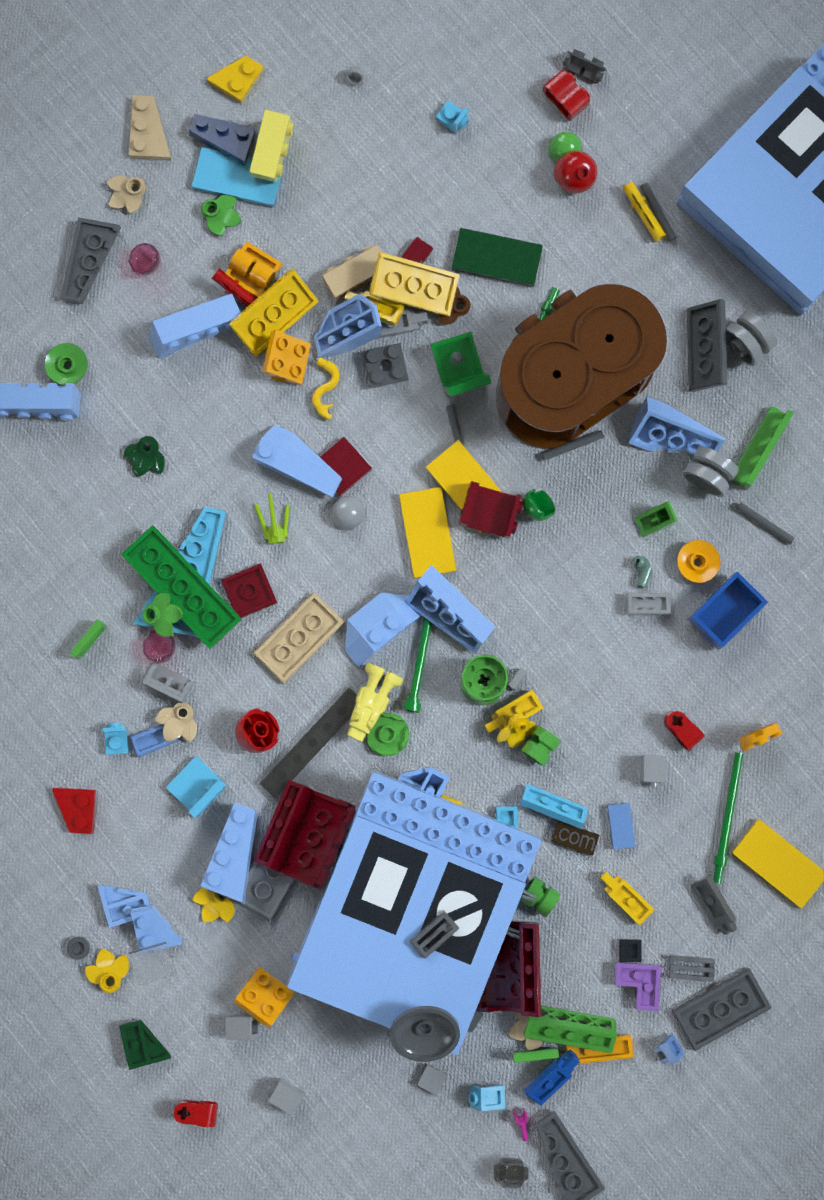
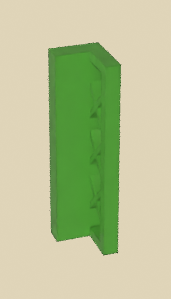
(761, 446)
(570, 1031)

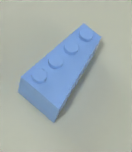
(192, 325)
(40, 401)
(449, 610)
(232, 857)

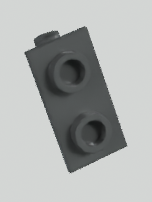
(577, 61)

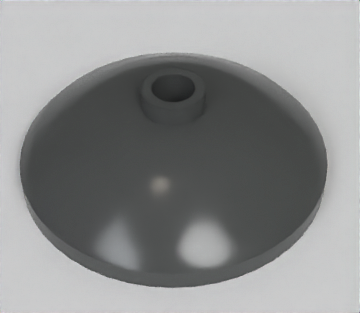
(425, 1033)

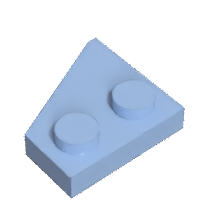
(119, 902)
(153, 928)

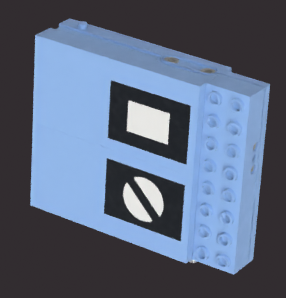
(768, 189)
(393, 875)

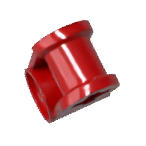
(686, 732)
(201, 1113)

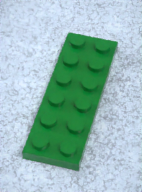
(172, 574)

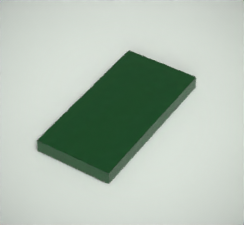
(497, 257)

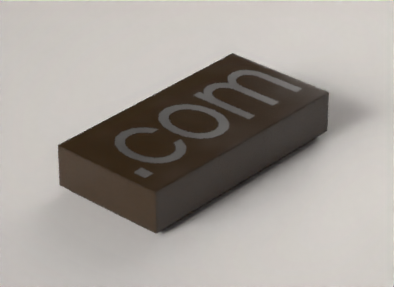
(575, 838)

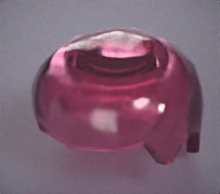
(144, 259)
(159, 648)

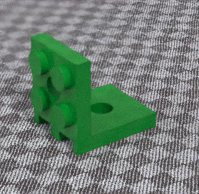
(463, 376)

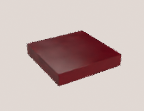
(346, 463)
(249, 591)

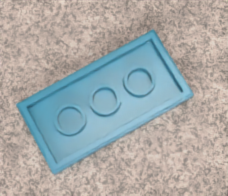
(226, 176)

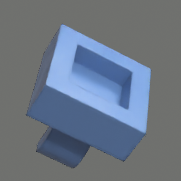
(671, 1050)

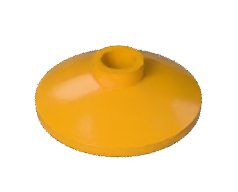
(706, 554)

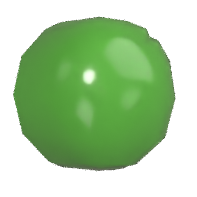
(563, 143)

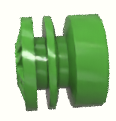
(489, 668)

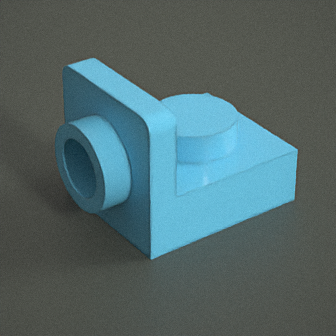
(453, 117)
(116, 739)
(487, 1097)

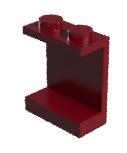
(490, 511)

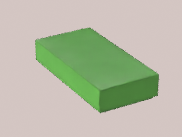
(88, 639)
(538, 1054)

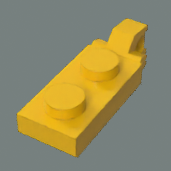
(388, 311)
(526, 704)
(627, 898)

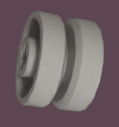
(750, 338)
(710, 471)

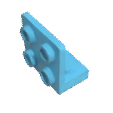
(196, 786)

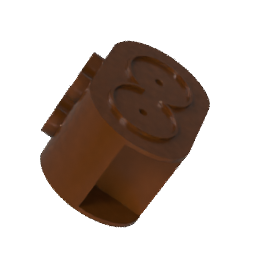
(578, 363)

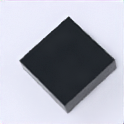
(630, 950)

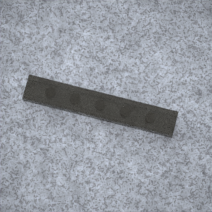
(310, 744)

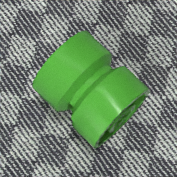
(541, 745)
(545, 897)

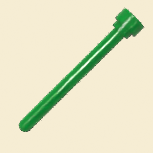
(412, 703)

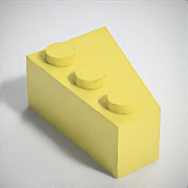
(271, 146)

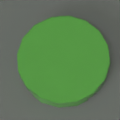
(388, 735)

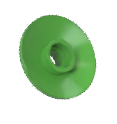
(63, 354)

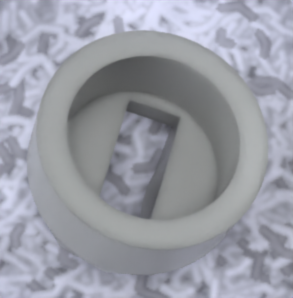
(350, 76)

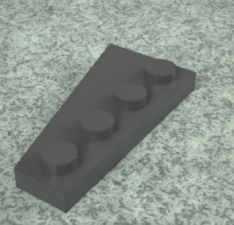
(88, 252)
(569, 1165)

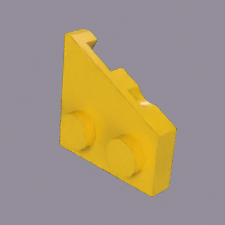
(237, 78)

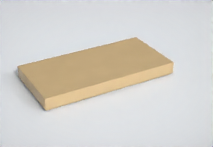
(299, 638)

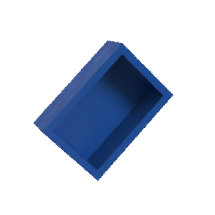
(727, 610)

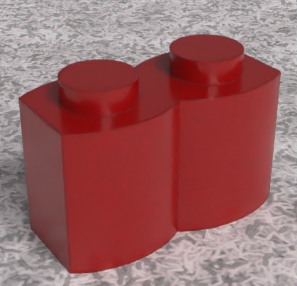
(566, 94)

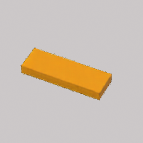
(622, 1050)

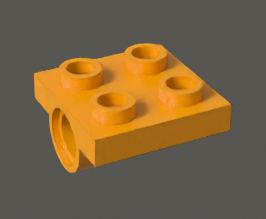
(253, 269)
(286, 358)
(263, 997)

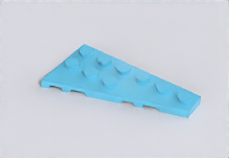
(201, 552)

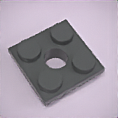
(391, 354)

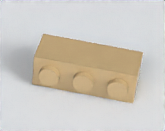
(352, 274)

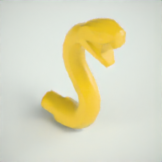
(330, 367)

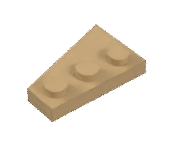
(146, 131)

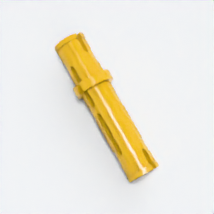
(631, 191)

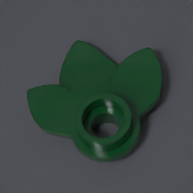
(144, 460)

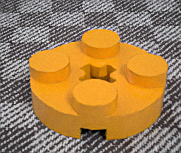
(760, 736)

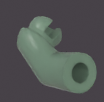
(644, 569)

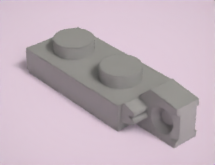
(407, 323)

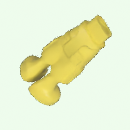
(371, 704)

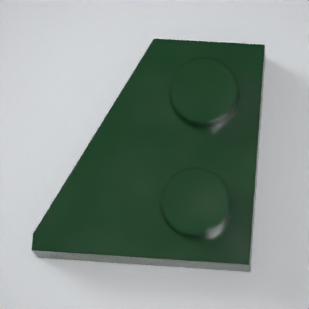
(141, 1045)

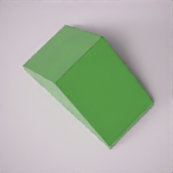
(656, 519)

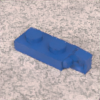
(552, 1078)

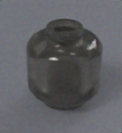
(510, 1172)

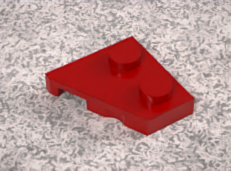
(77, 808)

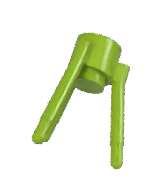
(276, 533)

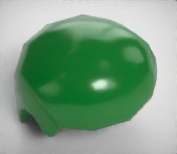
(538, 505)

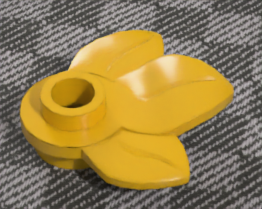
(517, 731)
(214, 905)
(107, 967)

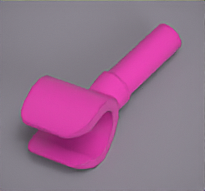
(521, 1121)

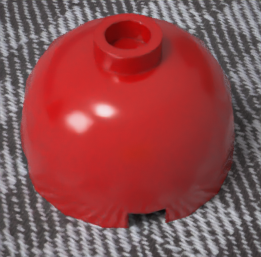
(575, 172)
(257, 731)

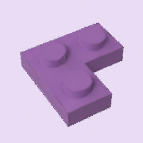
(645, 979)

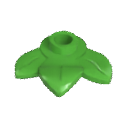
(223, 215)
(165, 614)

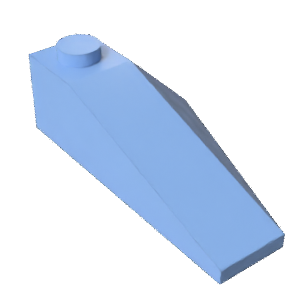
(670, 430)
(292, 458)

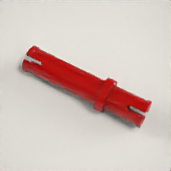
(232, 287)

